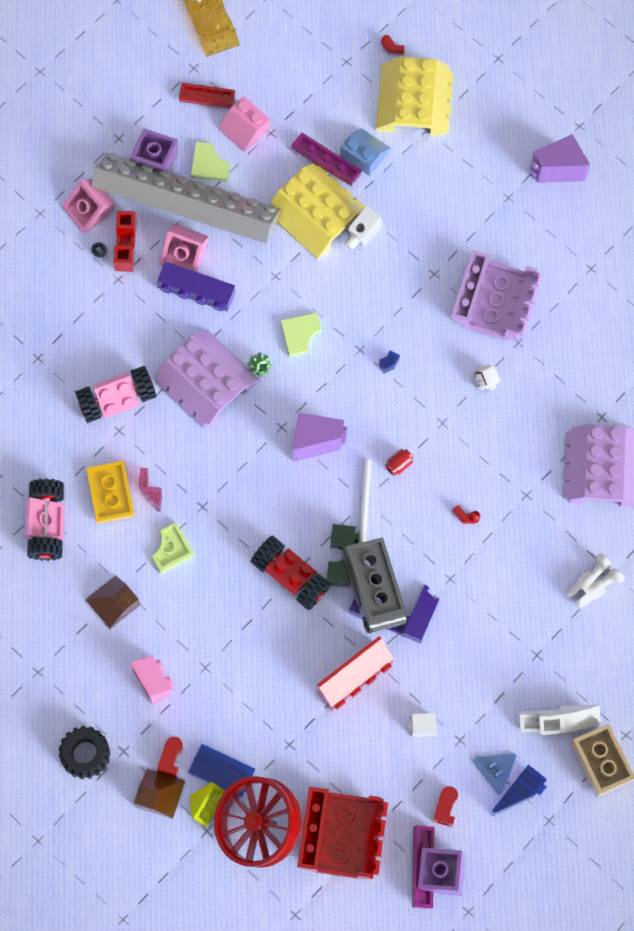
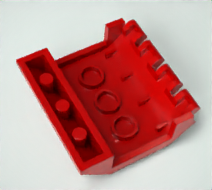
(342, 834)

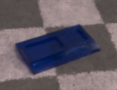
(219, 768)

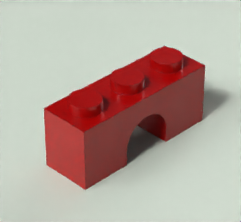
(125, 241)

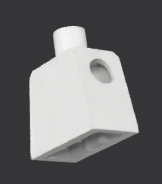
(367, 223)

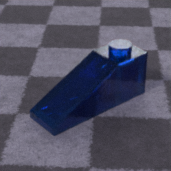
(523, 789)

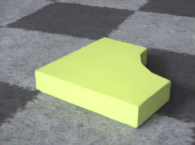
(207, 163)
(299, 332)
(173, 548)

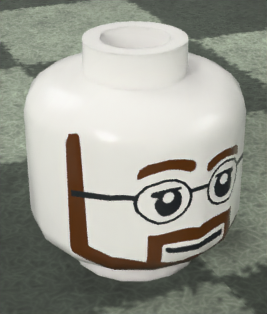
(486, 377)

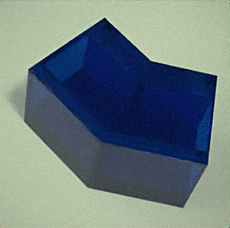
(389, 362)

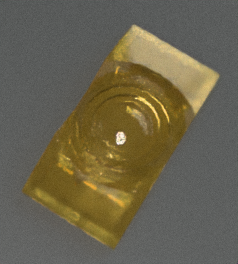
(212, 25)

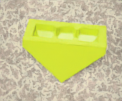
(204, 803)

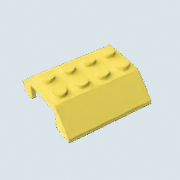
(415, 95)
(315, 208)

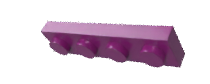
(326, 159)
(422, 838)

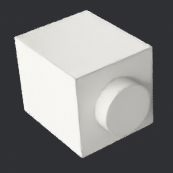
(423, 725)

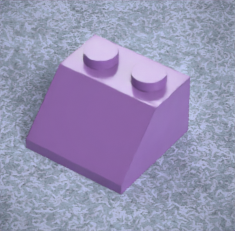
(155, 149)
(442, 871)

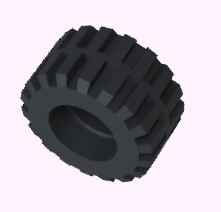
(79, 736)

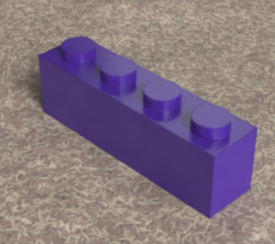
(196, 287)

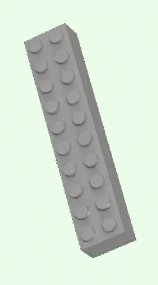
(186, 197)

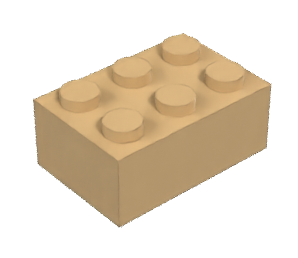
(602, 760)

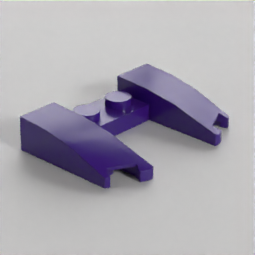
(418, 621)

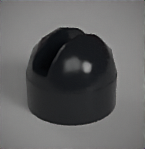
(96, 253)

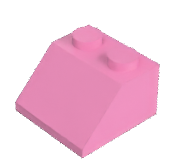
(244, 124)
(88, 205)
(184, 247)
(152, 679)

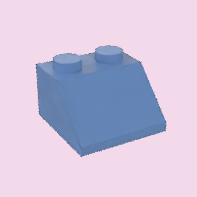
(364, 151)

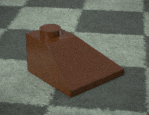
(113, 601)
(159, 793)

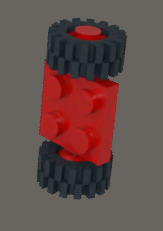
(290, 572)

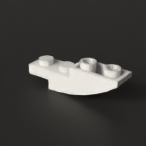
(560, 720)

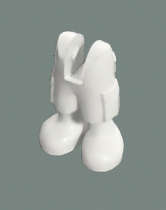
(592, 587)

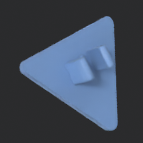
(496, 769)

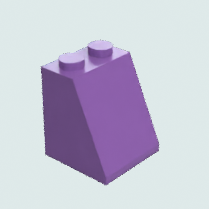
(560, 162)
(317, 436)

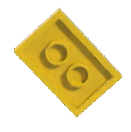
(110, 492)

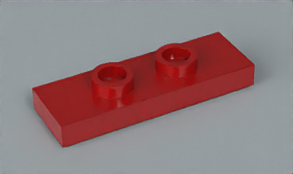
(207, 95)

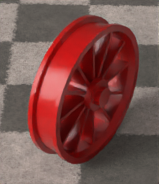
(257, 822)

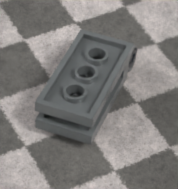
(374, 615)

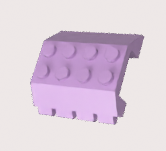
(496, 298)
(204, 377)
(600, 464)

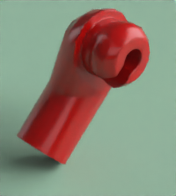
(390, 46)
(466, 518)

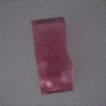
(152, 494)

